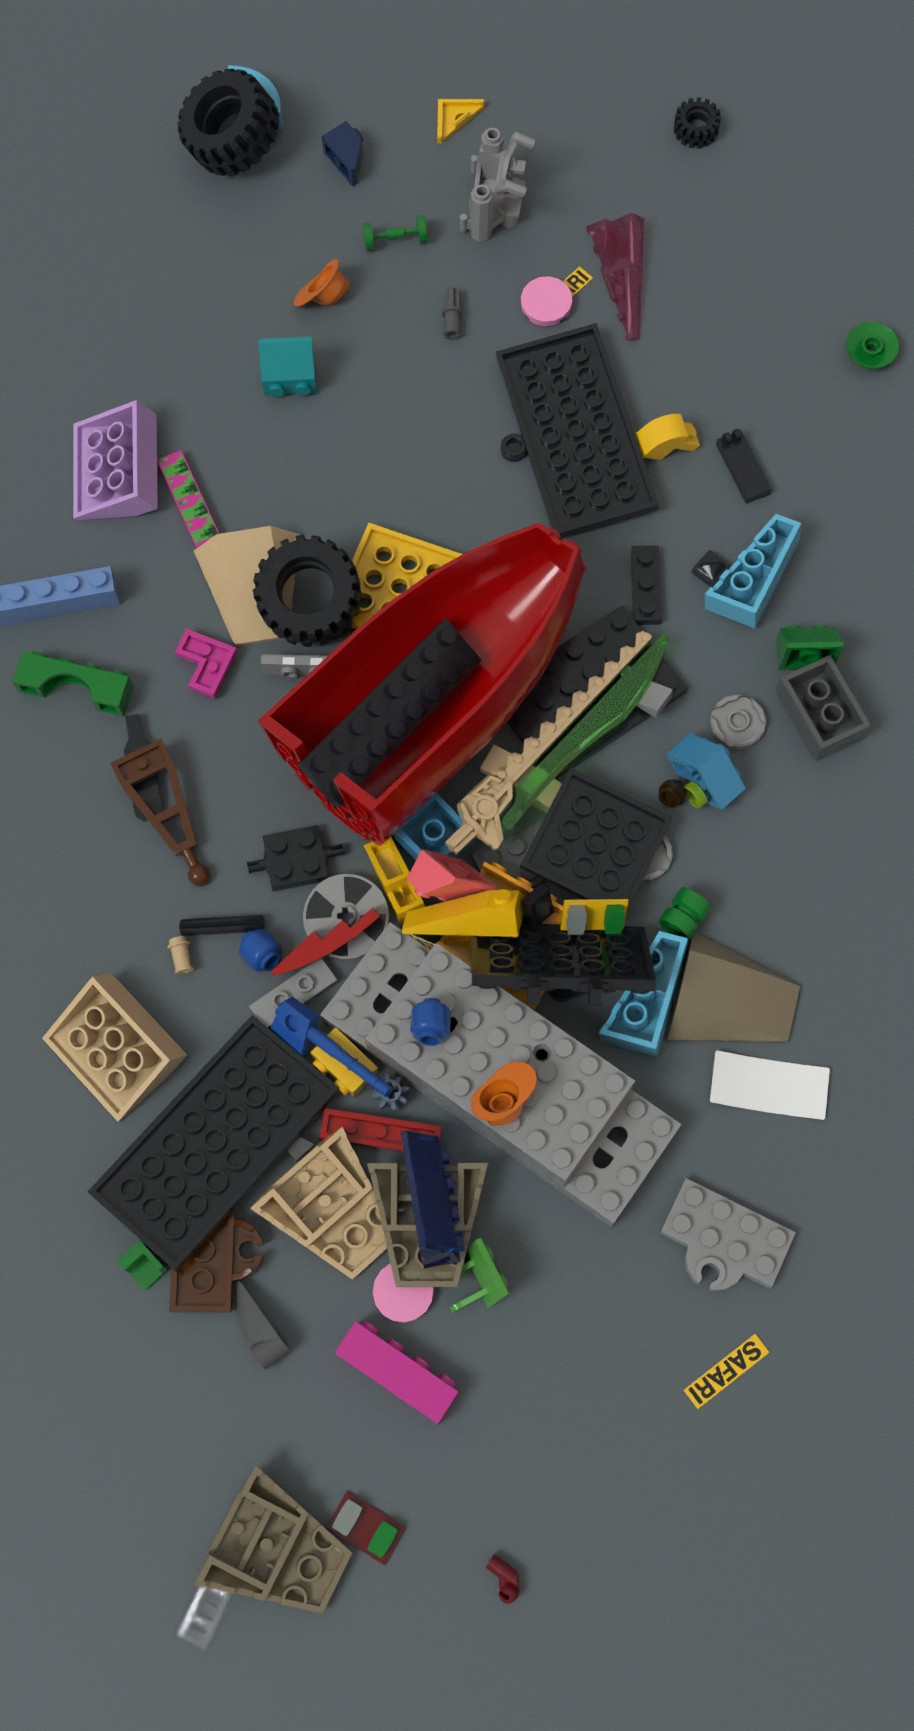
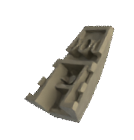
(731, 998)
(399, 1226)
(273, 1550)

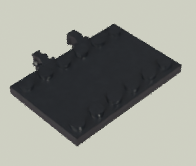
(554, 960)

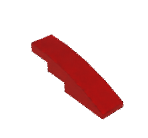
(316, 947)

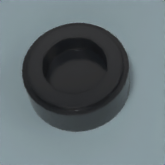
(513, 448)

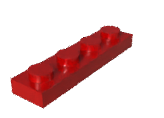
(372, 1130)

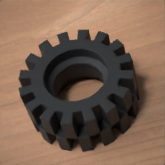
(700, 111)

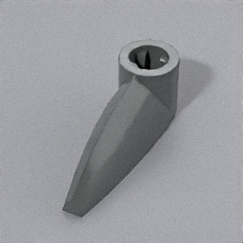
(261, 1334)

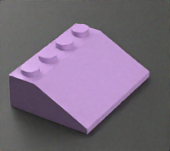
(115, 463)

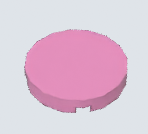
(546, 301)
(400, 1303)

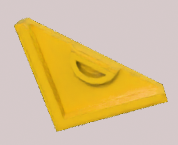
(454, 114)

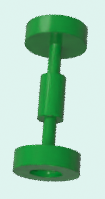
(393, 233)

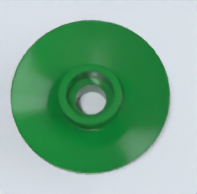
(875, 337)

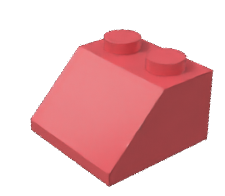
(445, 877)

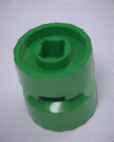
(686, 912)

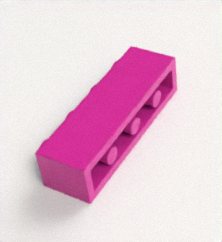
(397, 1372)

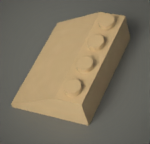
(113, 1045)

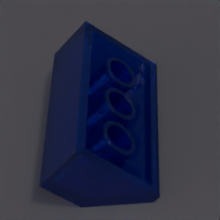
(431, 1200)

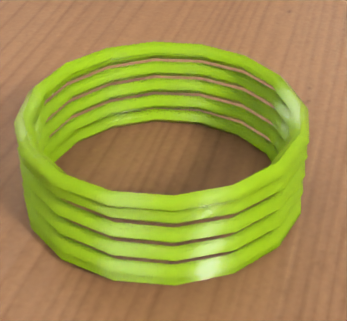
(689, 788)

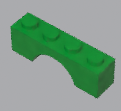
(40, 675)

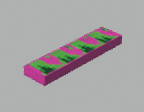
(188, 497)

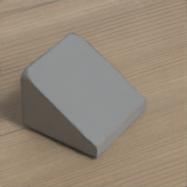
(655, 699)

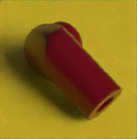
(508, 1579)

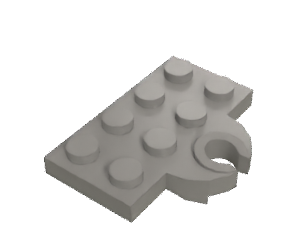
(726, 1238)

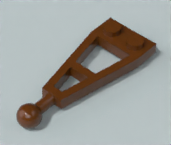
(143, 765)

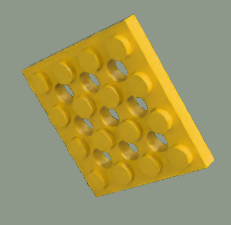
(402, 548)

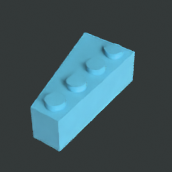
(752, 579)
(641, 1019)

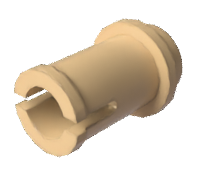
(180, 954)

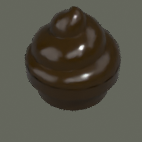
(672, 793)

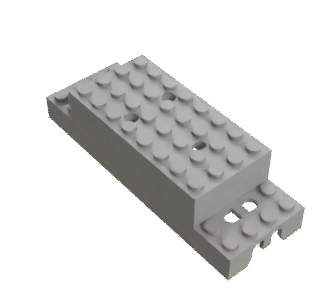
(575, 1092)

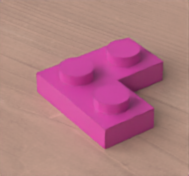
(212, 658)

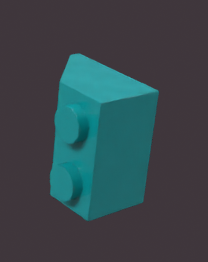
(287, 366)

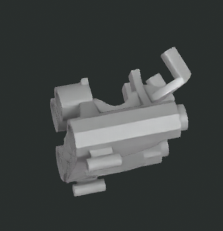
(495, 193)

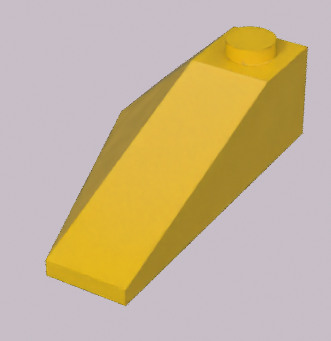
(473, 915)

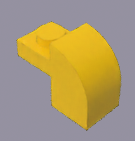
(665, 435)

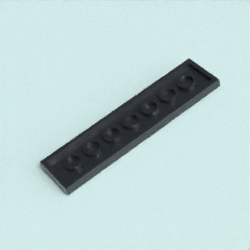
(391, 710)

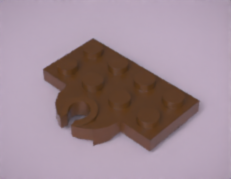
(208, 1275)

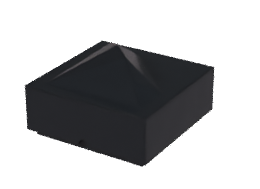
(710, 568)

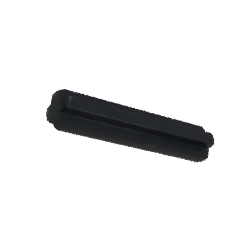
(221, 925)

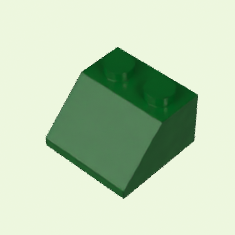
(803, 646)

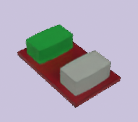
(365, 1528)

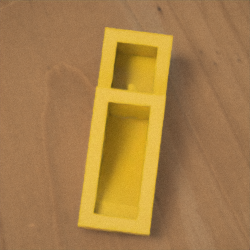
(392, 875)

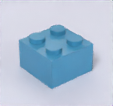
(430, 829)

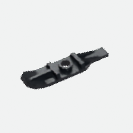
(149, 788)

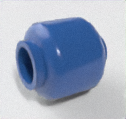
(260, 950)
(430, 1022)

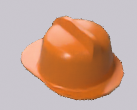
(325, 287)
(504, 1093)

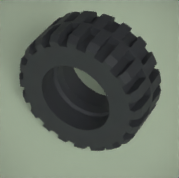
(211, 105)
(298, 556)

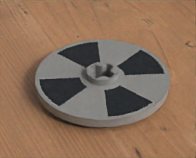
(342, 893)

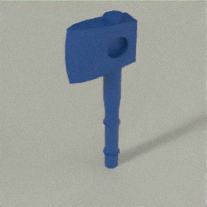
(297, 1028)

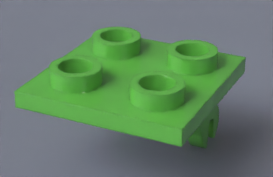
(492, 1283)

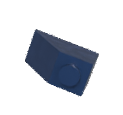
(344, 150)

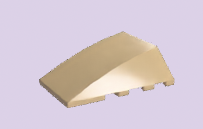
(229, 569)
(328, 1206)

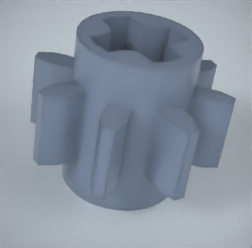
(398, 1095)

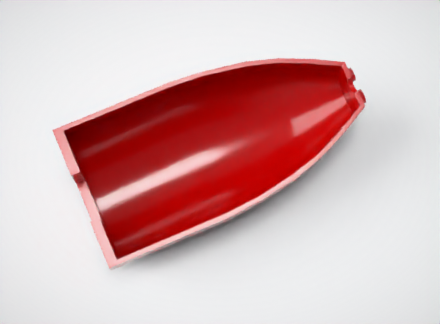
(510, 608)

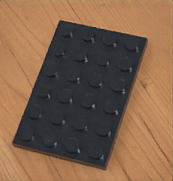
(570, 672)

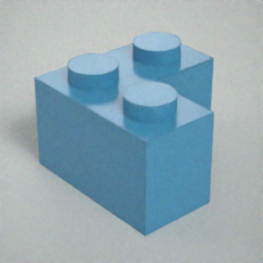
(708, 767)

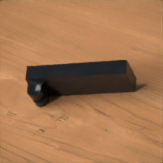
(743, 466)

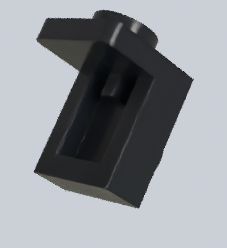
(537, 906)

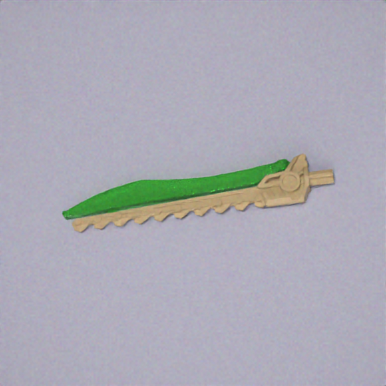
(493, 795)

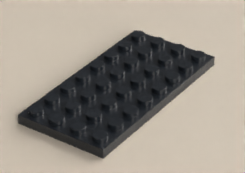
(576, 431)
(213, 1142)

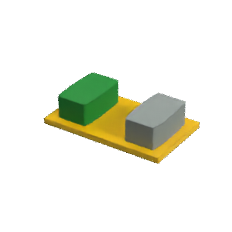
(594, 915)

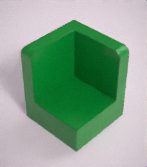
(142, 1265)

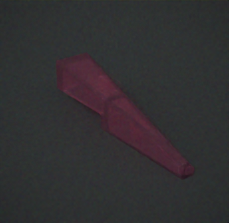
(621, 256)

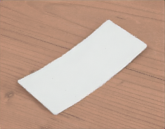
(769, 1085)

